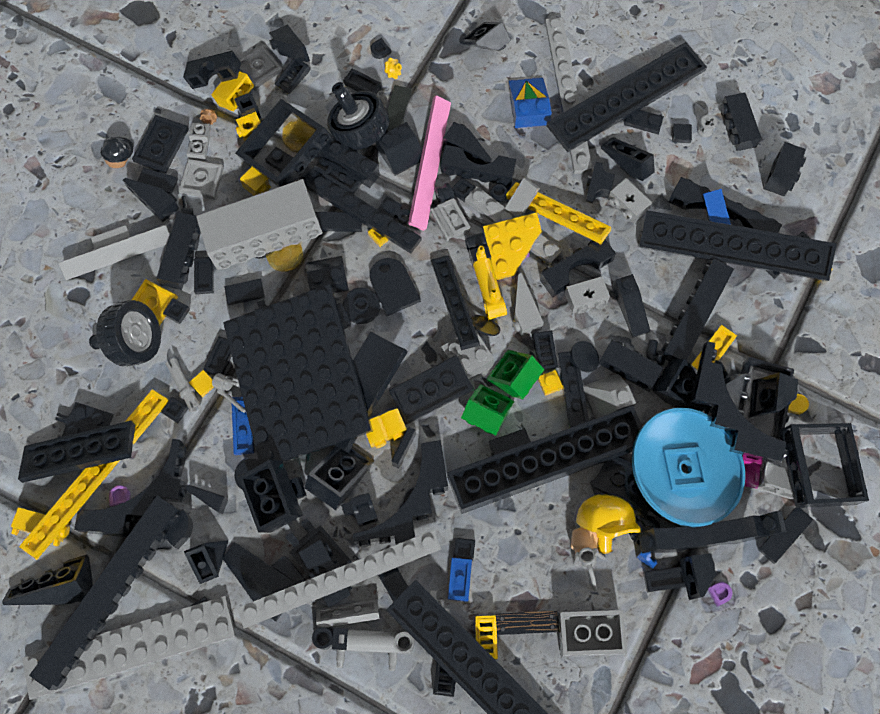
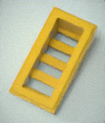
(487, 619)

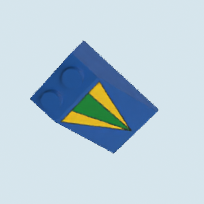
(529, 102)

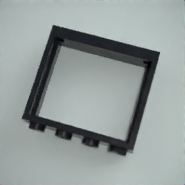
(268, 128)
(798, 469)

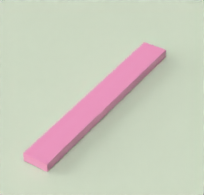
(429, 163)

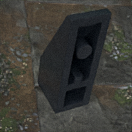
(288, 44)
(462, 137)
(631, 159)
(154, 198)
(631, 305)

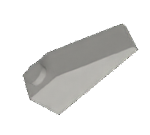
(526, 316)

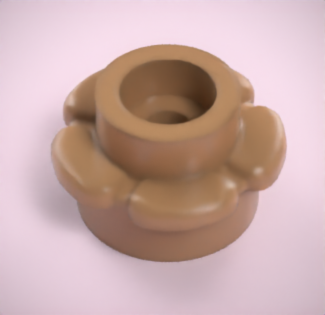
(208, 116)

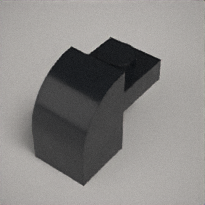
(181, 531)

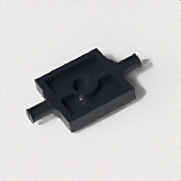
(84, 419)

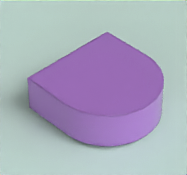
(118, 495)
(720, 593)

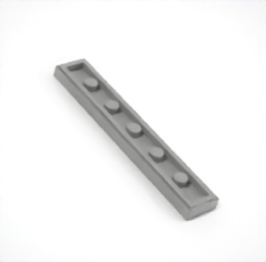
(115, 252)

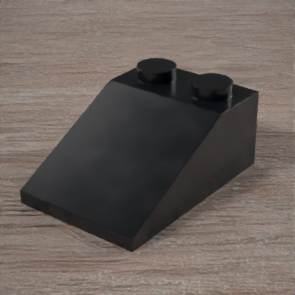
(677, 386)
(337, 475)

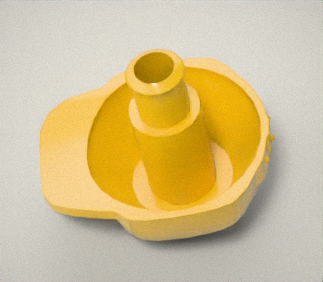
(607, 517)

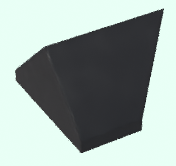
(206, 559)

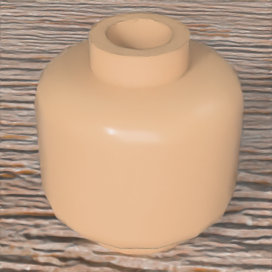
(583, 538)

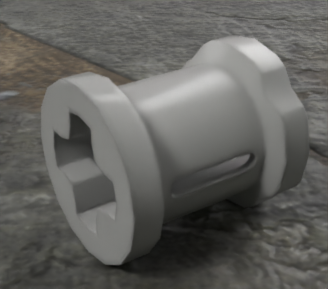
(708, 128)

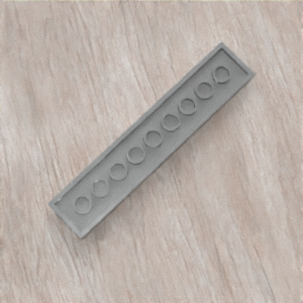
(143, 644)

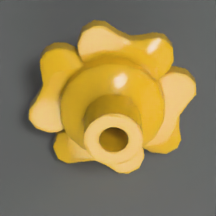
(392, 68)

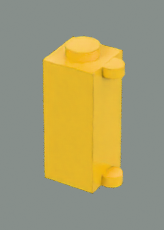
(27, 520)

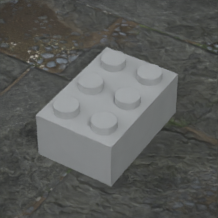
(592, 633)

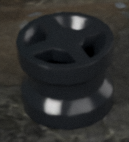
(444, 193)

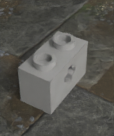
(629, 201)
(592, 288)

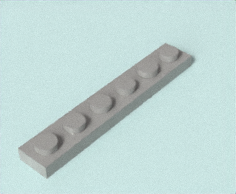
(496, 213)

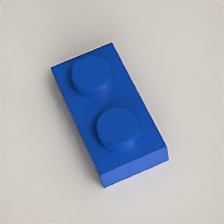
(460, 579)

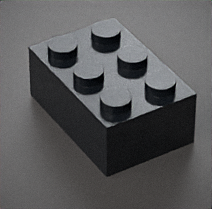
(270, 496)

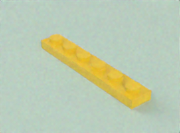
(566, 216)

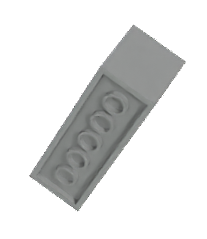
(259, 225)

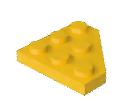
(511, 242)

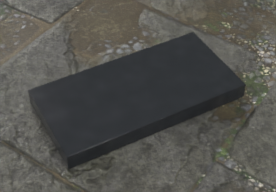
(431, 389)

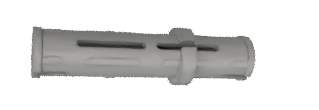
(186, 391)

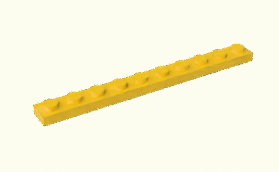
(87, 483)

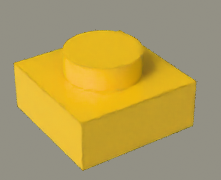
(550, 382)

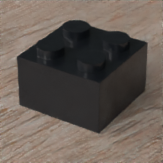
(785, 169)

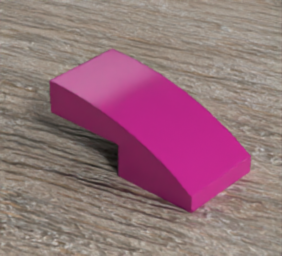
(752, 471)

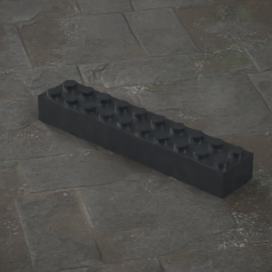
(544, 460)

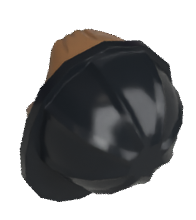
(116, 151)

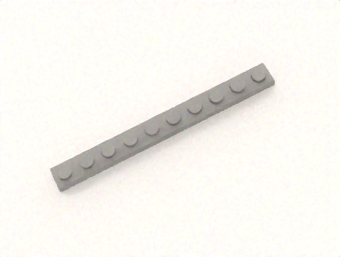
(566, 85)
(338, 579)

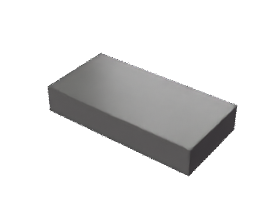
(522, 198)
(110, 237)

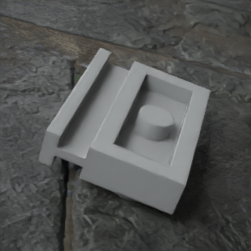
(450, 219)

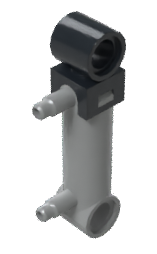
(365, 641)

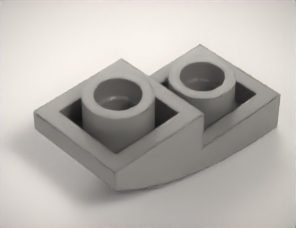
(199, 141)

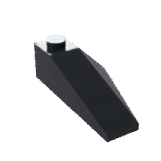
(255, 575)
(55, 587)

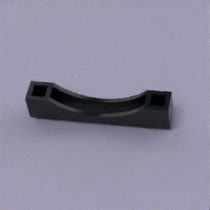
(689, 196)

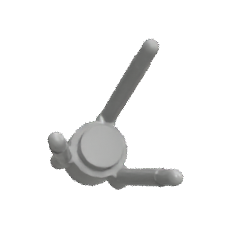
(225, 383)
(588, 559)

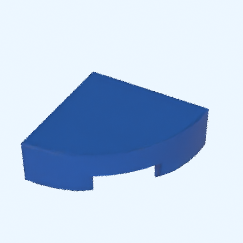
(646, 559)

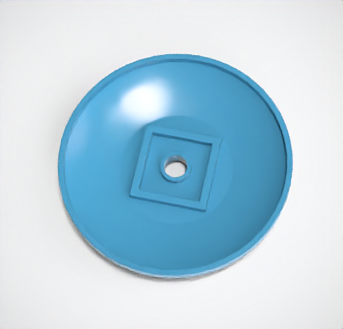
(714, 473)

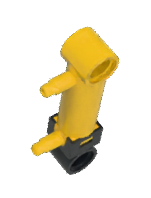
(486, 278)

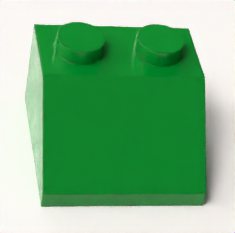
(516, 373)
(487, 409)

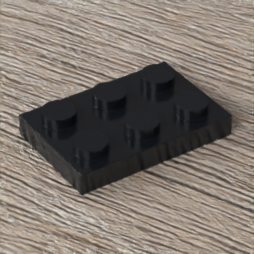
(160, 144)

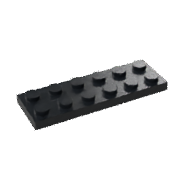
(77, 451)

